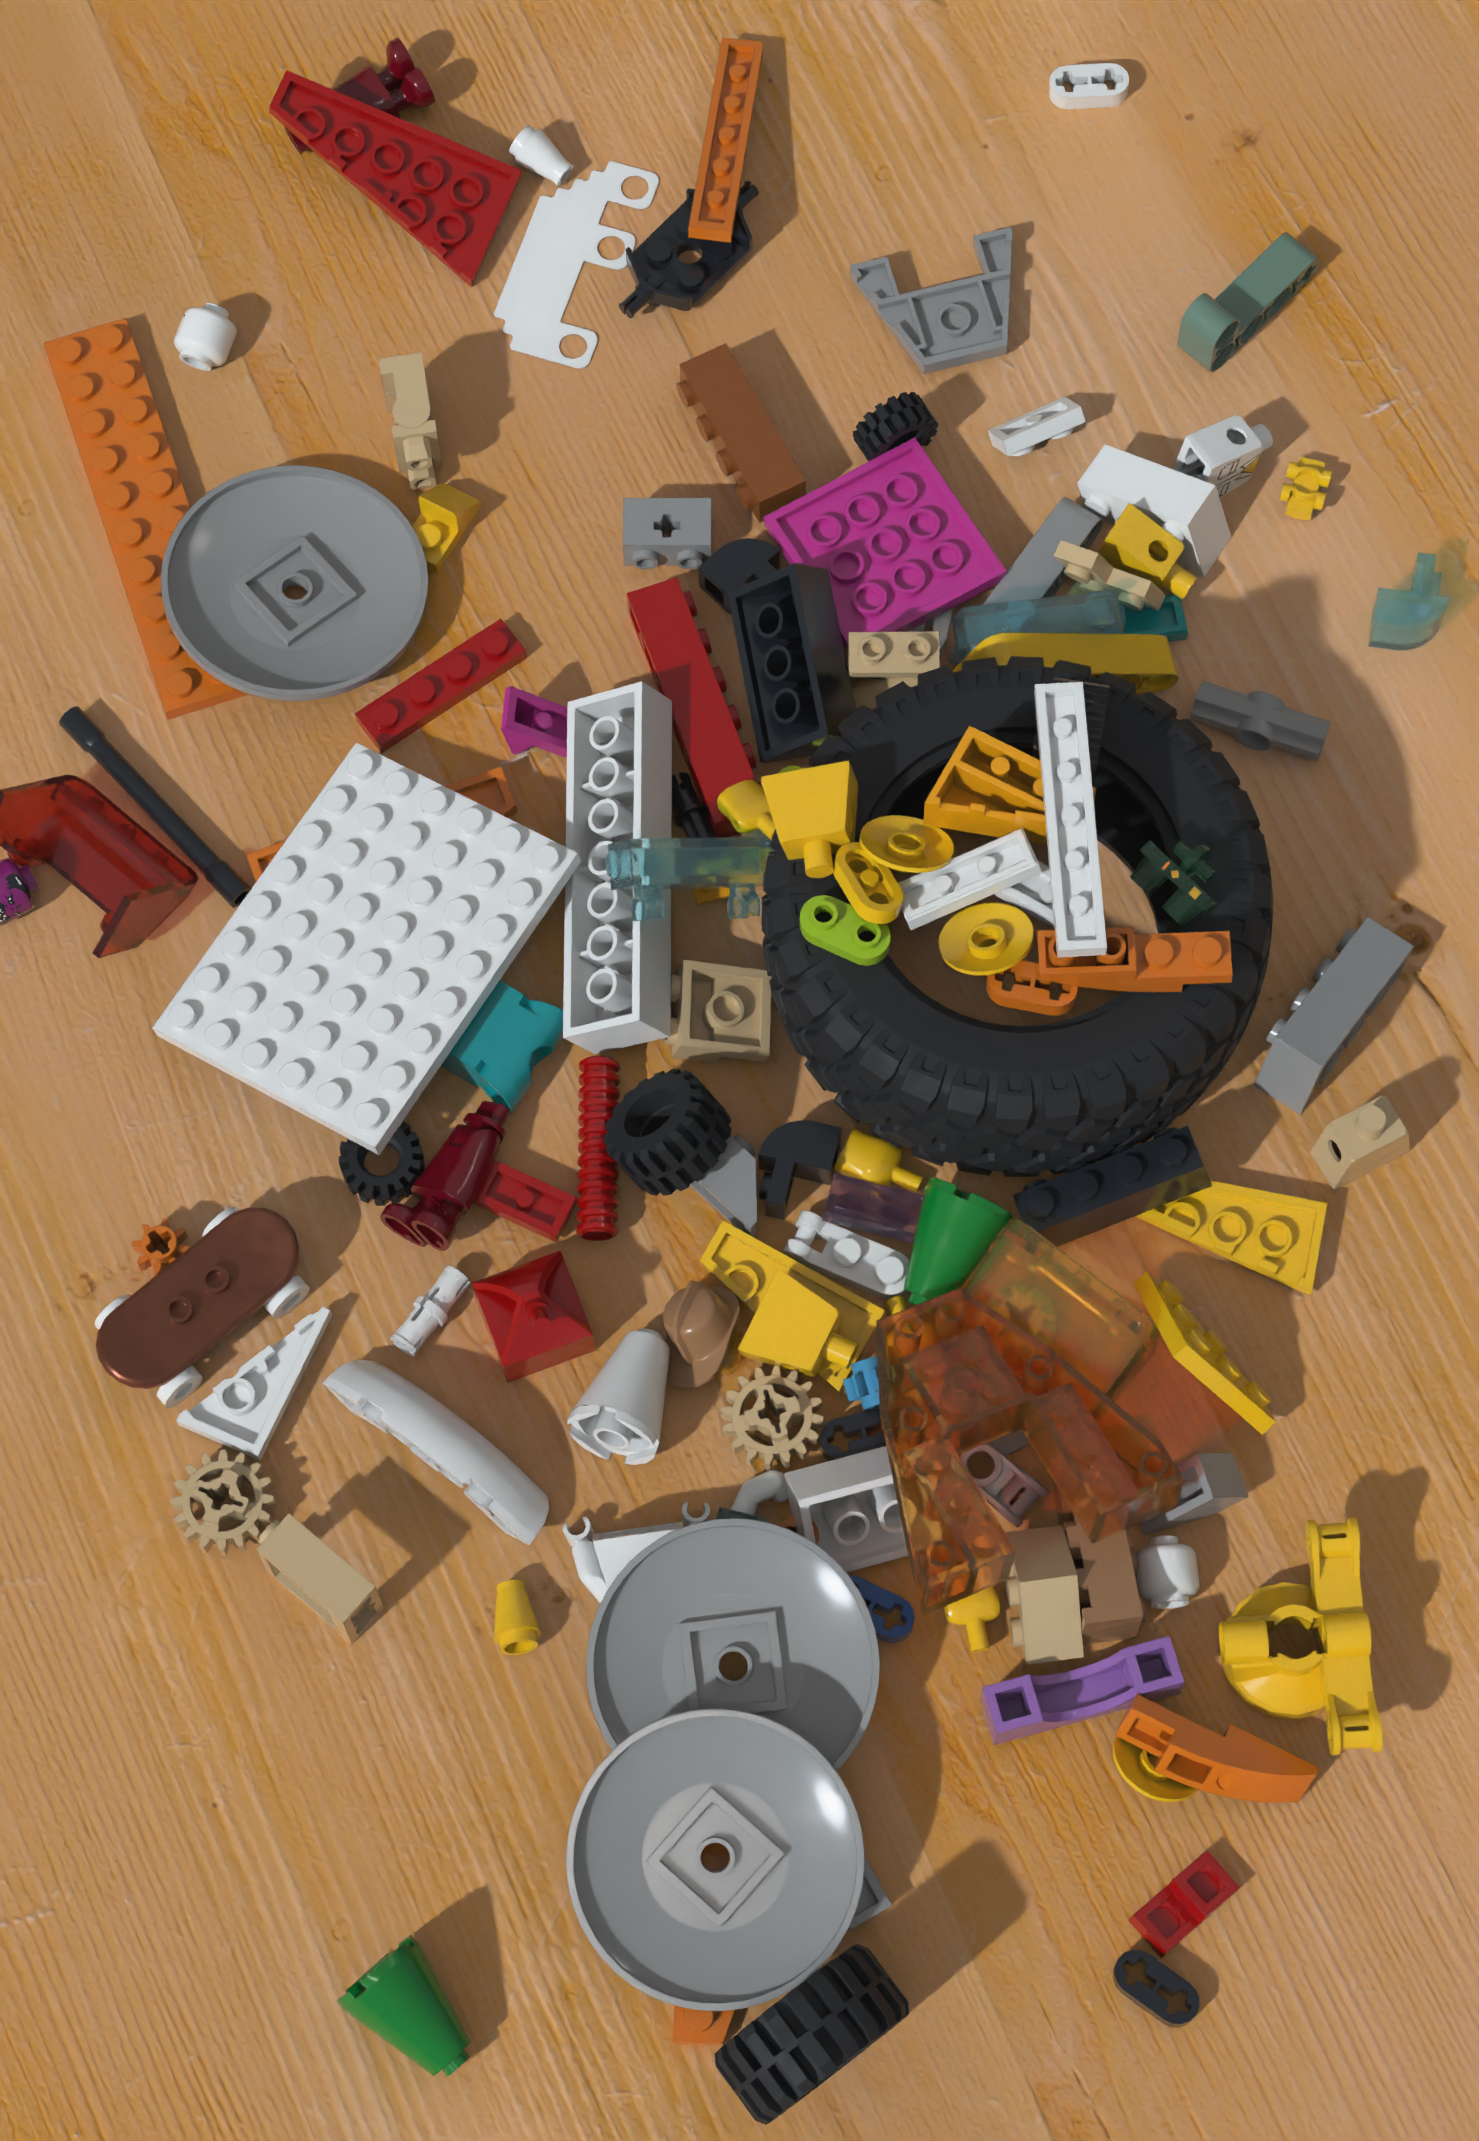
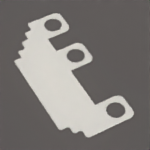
(556, 244)

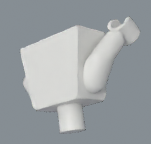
(605, 1554)

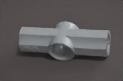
(1259, 720)

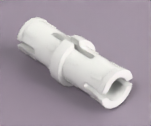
(430, 1311)

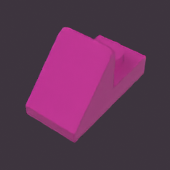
(533, 722)

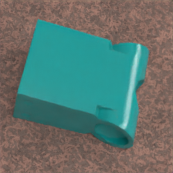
(506, 1044)

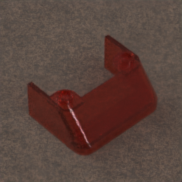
(98, 852)

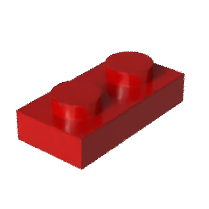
(525, 1201)

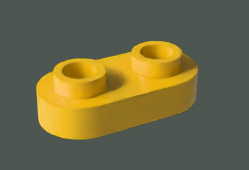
(867, 885)

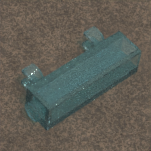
(1078, 613)
(689, 864)

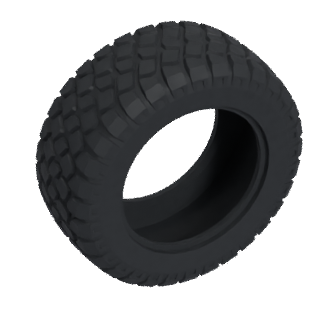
(1051, 1090)

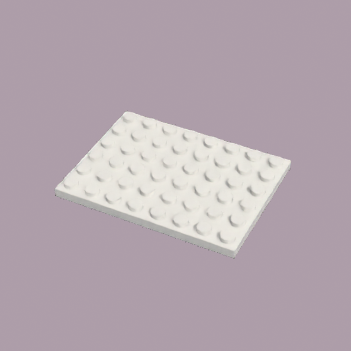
(367, 947)

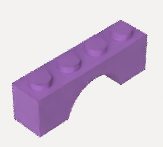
(1056, 1700)

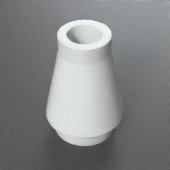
(537, 153)

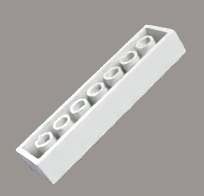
(615, 792)

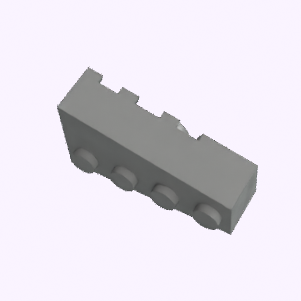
(1331, 1012)

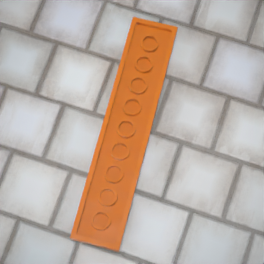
(134, 492)

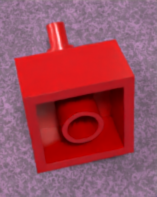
(534, 1316)

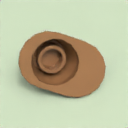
(698, 1332)

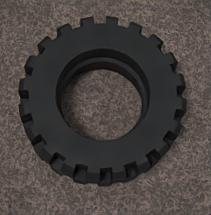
(811, 2033)

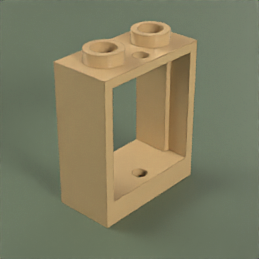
(319, 1577)

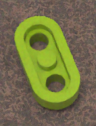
(842, 931)

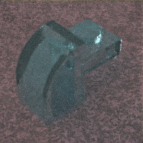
(1409, 617)

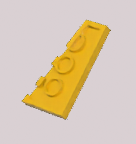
(1251, 1227)
(748, 1268)

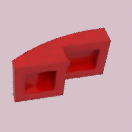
(1184, 1904)

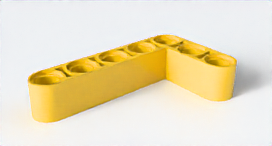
(1134, 657)

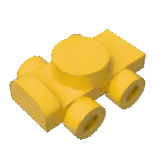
(1304, 494)

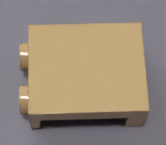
(888, 658)

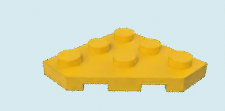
(1203, 1352)

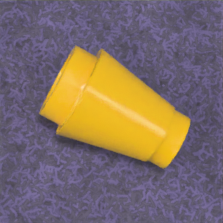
(515, 1621)

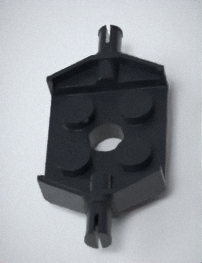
(678, 285)

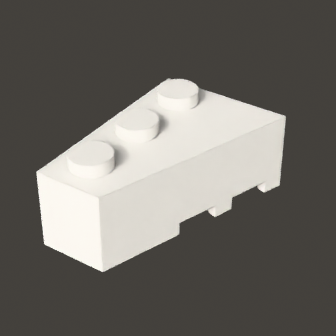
(1172, 499)

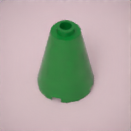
(949, 1239)
(409, 2009)

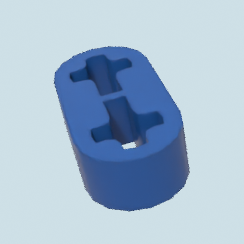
(885, 1602)

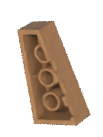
(1106, 1581)

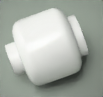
(205, 337)
(1167, 1573)

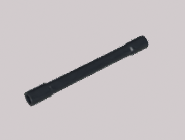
(216, 871)

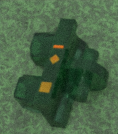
(1157, 868)

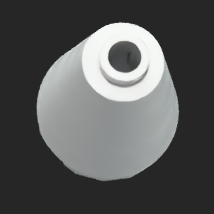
(625, 1401)

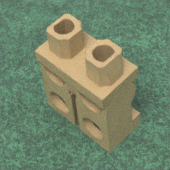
(413, 427)

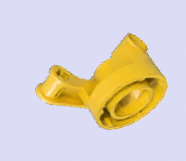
(1335, 1615)

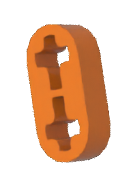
(1030, 991)

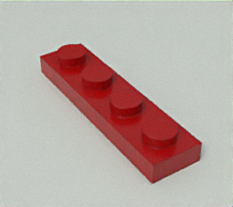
(441, 685)

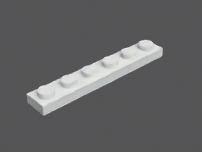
(1070, 820)

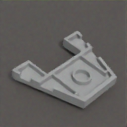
(950, 320)

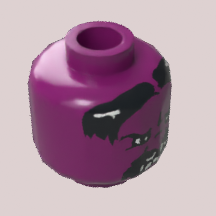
(15, 890)

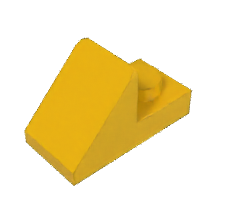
(443, 521)

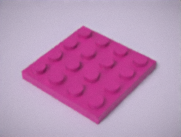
(890, 541)

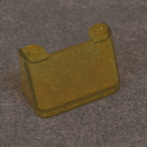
(1064, 1307)

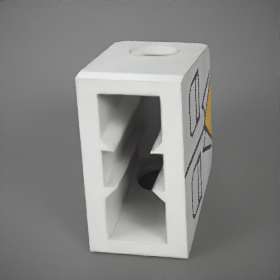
(1224, 453)

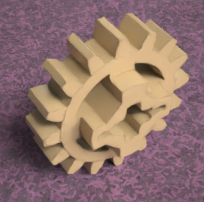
(755, 1424)
(217, 1521)

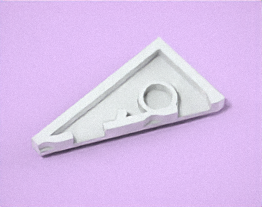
(251, 1403)

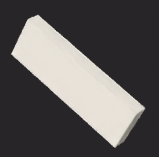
(968, 879)

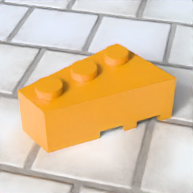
(989, 790)

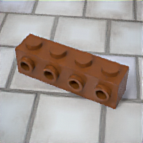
(740, 431)

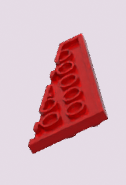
(421, 180)

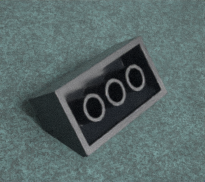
(792, 660)

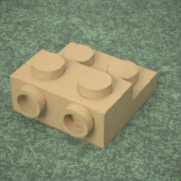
(719, 1012)

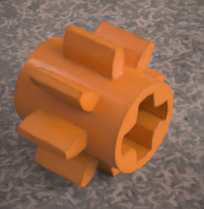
(152, 1238)

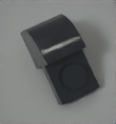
(736, 566)
(799, 1151)

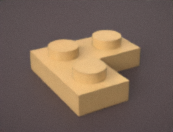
(1099, 575)

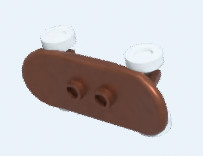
(199, 1300)

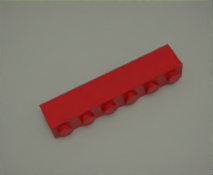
(684, 674)

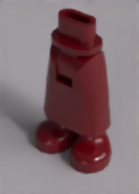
(375, 88)
(450, 1180)

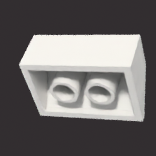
(851, 1506)

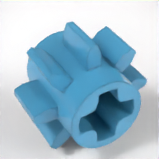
(864, 1383)

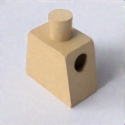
(1366, 1141)

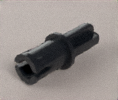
(690, 813)

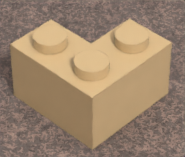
(1046, 1596)

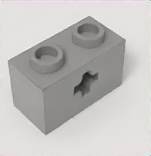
(651, 518)

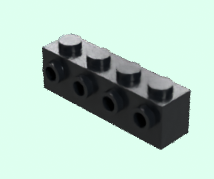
(1114, 1188)

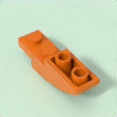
(1141, 961)
(1224, 1765)

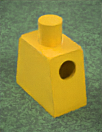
(1146, 551)
(813, 813)
(796, 1329)

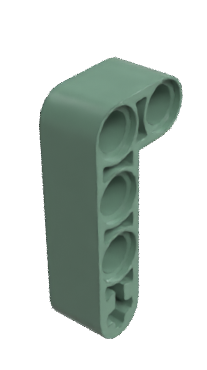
(1221, 326)

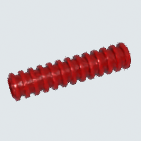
(597, 1170)

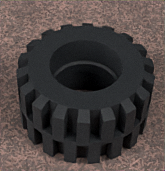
(667, 1132)

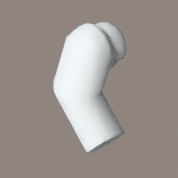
(759, 1489)

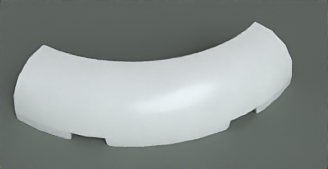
(444, 1444)

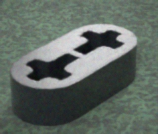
(852, 1426)
(1162, 1978)

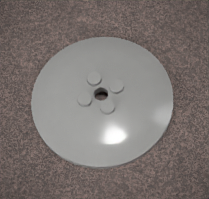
(286, 530)
(743, 1592)
(698, 1931)

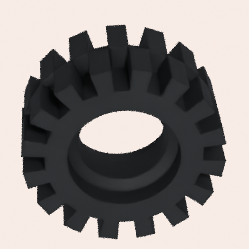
(894, 425)
(388, 1186)

